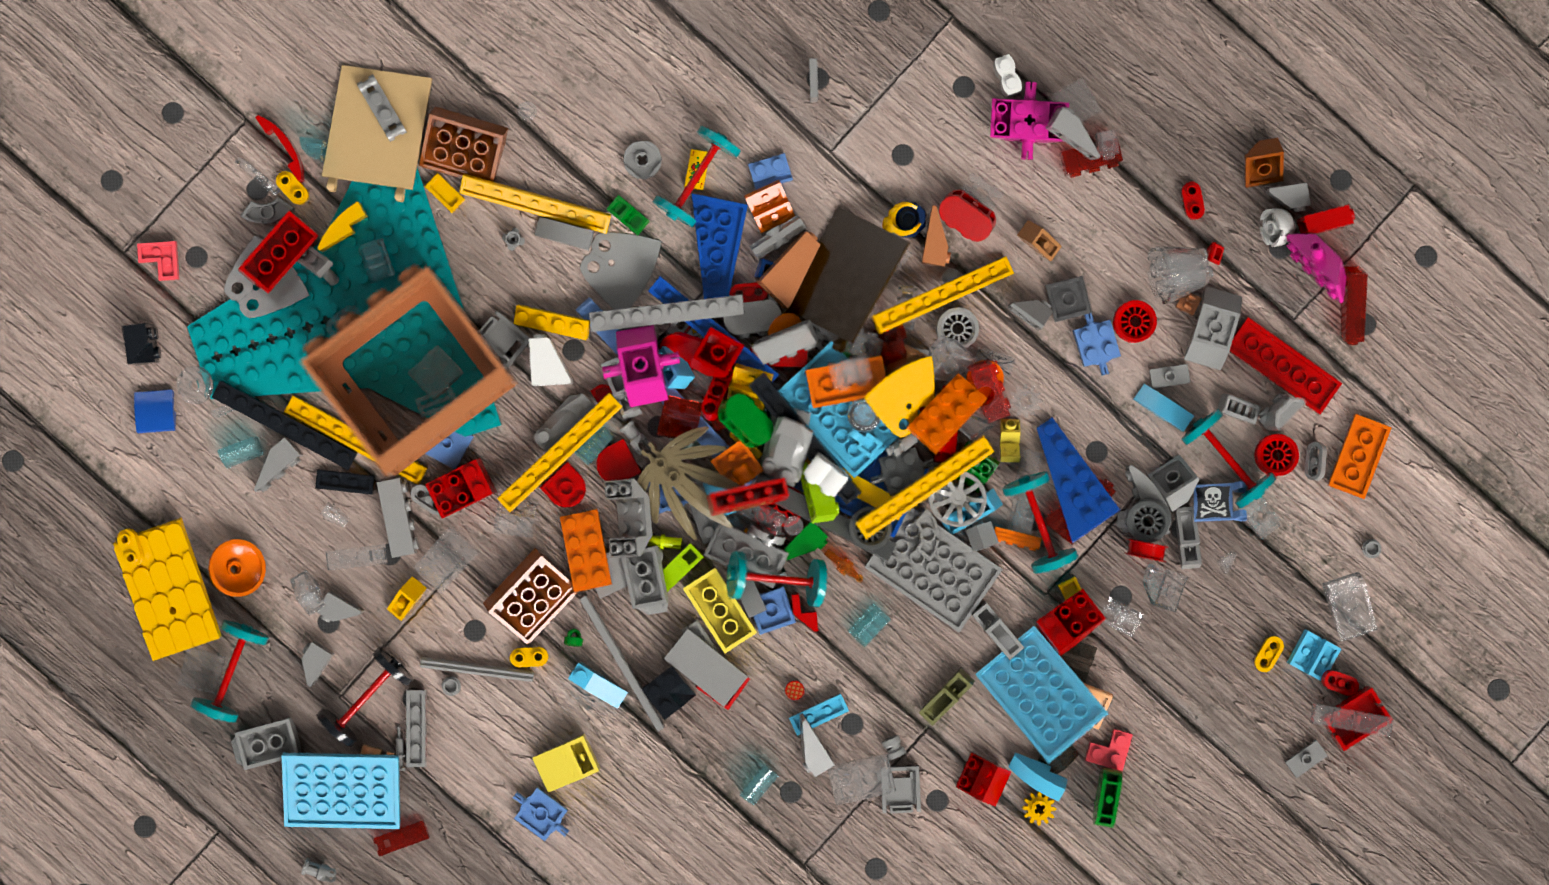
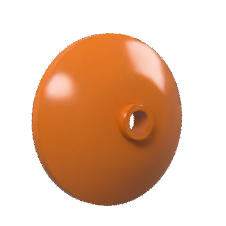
(248, 563)

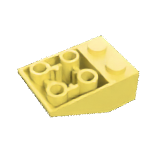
(566, 763)

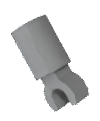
(901, 444)

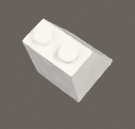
(546, 363)

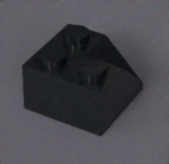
(141, 344)
(668, 692)

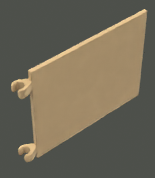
(356, 140)

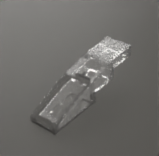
(1351, 720)

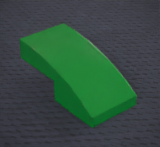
(628, 215)

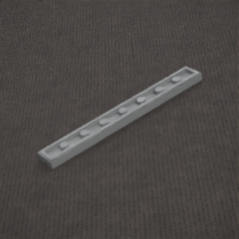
(621, 661)

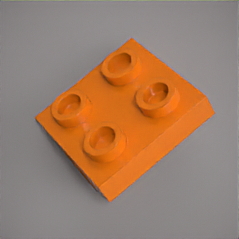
(737, 464)

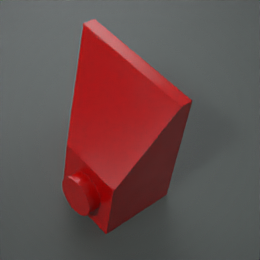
(716, 354)

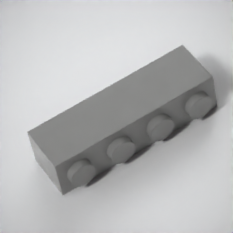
(397, 517)

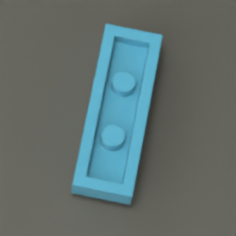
(821, 712)

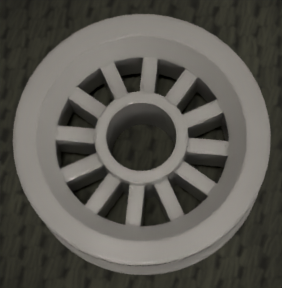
(965, 313)

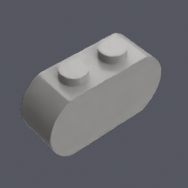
(756, 319)

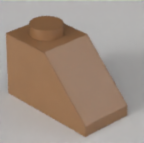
(1039, 240)

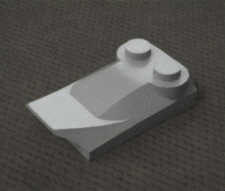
(1280, 411)
(562, 420)
(787, 450)
(646, 581)
(265, 743)

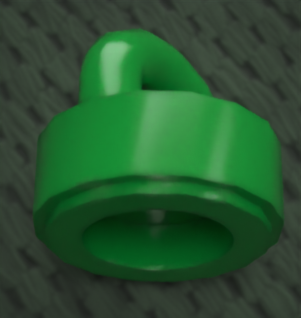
(573, 641)

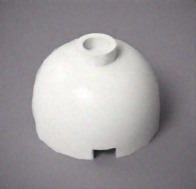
(1276, 226)

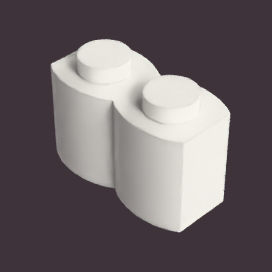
(1005, 71)
(826, 475)

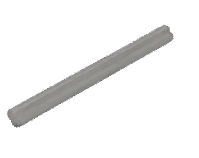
(477, 669)

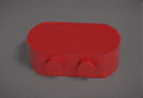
(967, 215)

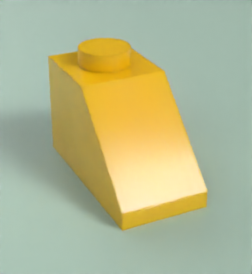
(406, 598)

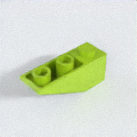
(681, 565)

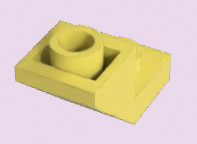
(1009, 440)

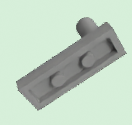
(318, 265)

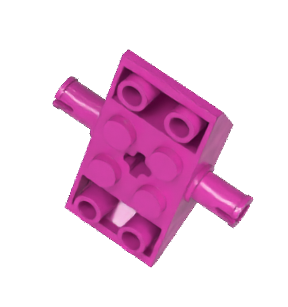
(1009, 118)
(1320, 262)
(642, 385)

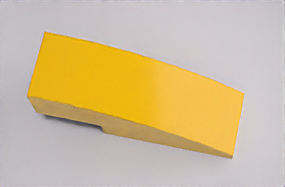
(342, 226)

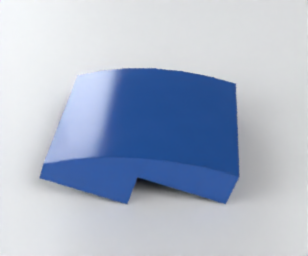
(154, 411)

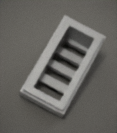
(1227, 408)

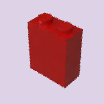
(1326, 220)

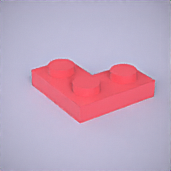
(164, 254)
(1113, 755)

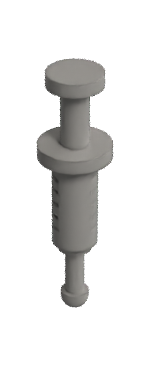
(399, 748)

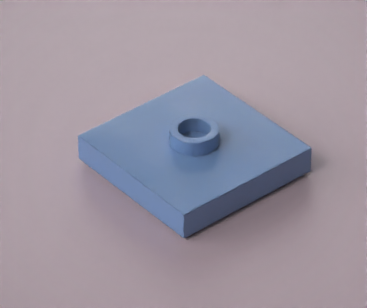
(451, 449)
(778, 611)

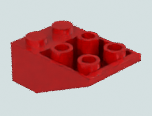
(461, 488)
(1070, 622)

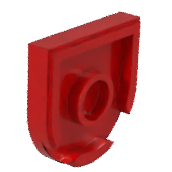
(683, 343)
(617, 462)
(565, 487)

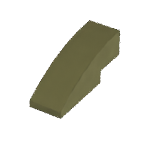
(947, 696)

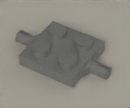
(901, 470)

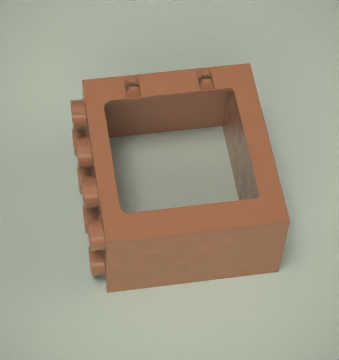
(326, 368)

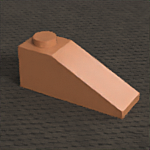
(935, 246)

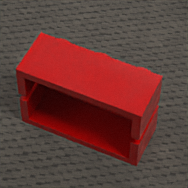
(1362, 701)

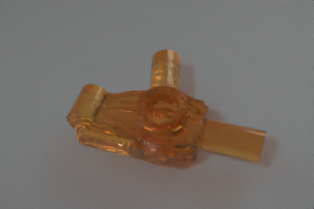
(844, 566)

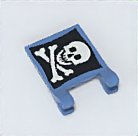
(1215, 502)

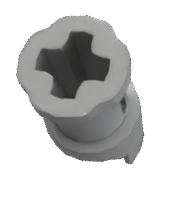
(634, 437)
(320, 871)

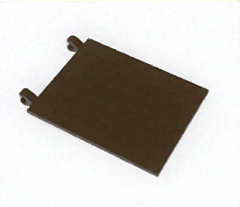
(847, 276)

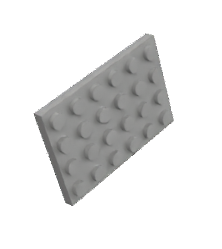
(946, 585)

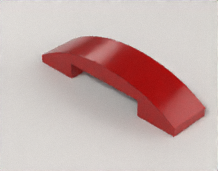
(296, 165)

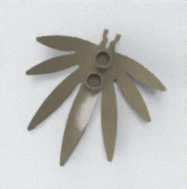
(671, 472)

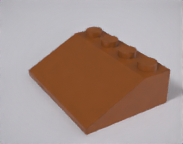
(462, 145)
(530, 596)

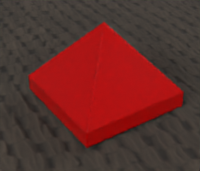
(1215, 253)

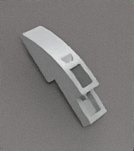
(1143, 487)

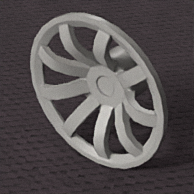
(958, 498)

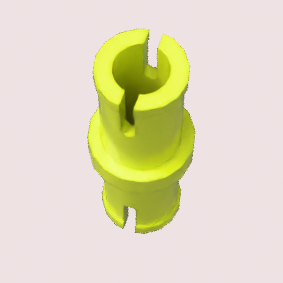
(665, 542)

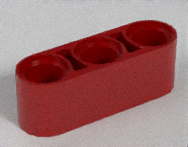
(712, 400)

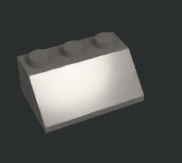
(786, 342)

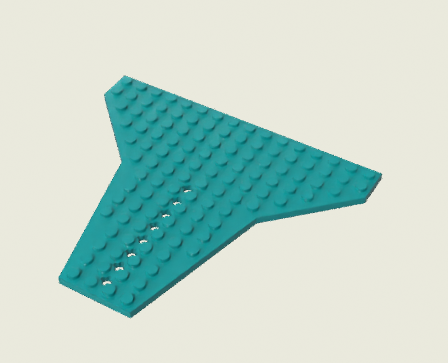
(381, 362)

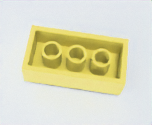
(720, 613)

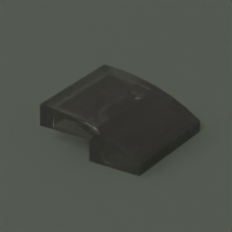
(1080, 659)

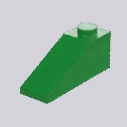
(806, 541)

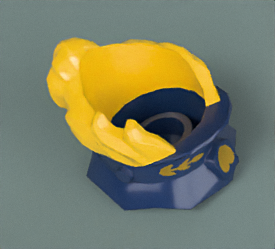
(905, 219)

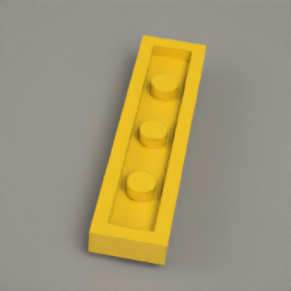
(552, 322)

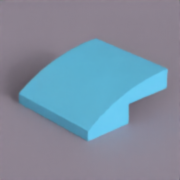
(1313, 655)

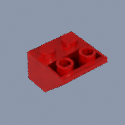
(983, 779)

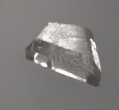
(975, 426)

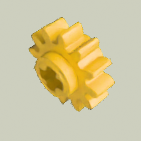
(1046, 809)

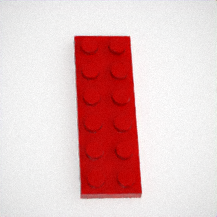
(1284, 366)

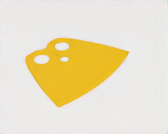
(907, 385)

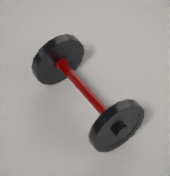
(338, 727)

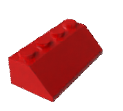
(278, 252)

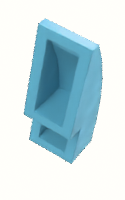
(1163, 407)
(1038, 776)

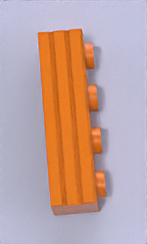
(1017, 538)

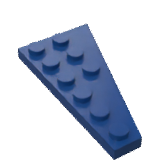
(718, 241)
(1079, 491)

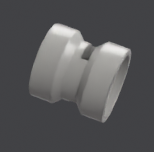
(893, 747)

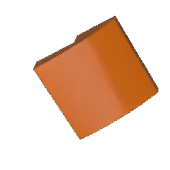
(769, 206)

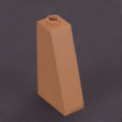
(788, 271)

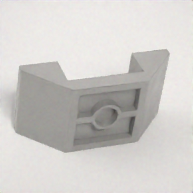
(1214, 328)
(633, 517)

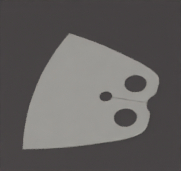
(633, 266)
(285, 293)

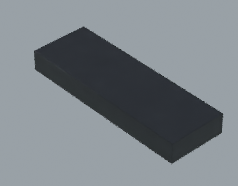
(345, 482)

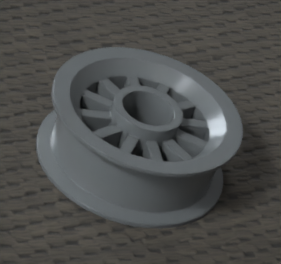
(1137, 531)
(864, 544)

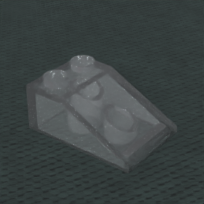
(1350, 606)

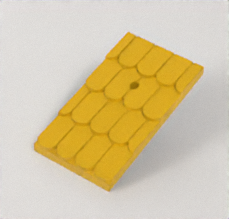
(169, 592)

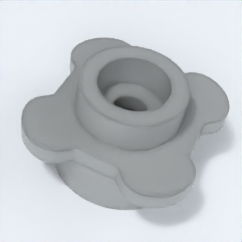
(513, 234)

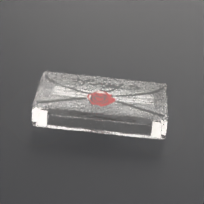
(1004, 361)

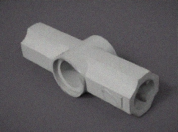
(777, 237)

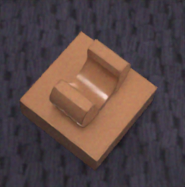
(1188, 303)

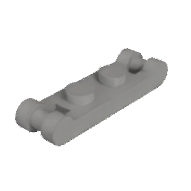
(381, 108)

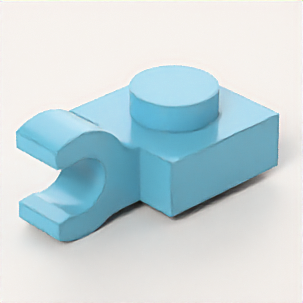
(867, 444)

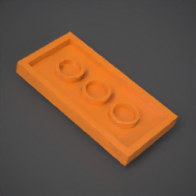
(822, 388)
(946, 413)
(1359, 456)
(586, 550)

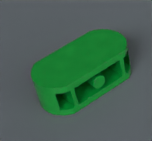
(745, 420)
(1107, 797)

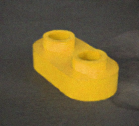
(292, 187)
(130, 547)
(1269, 654)
(528, 655)

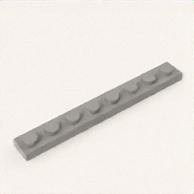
(667, 313)

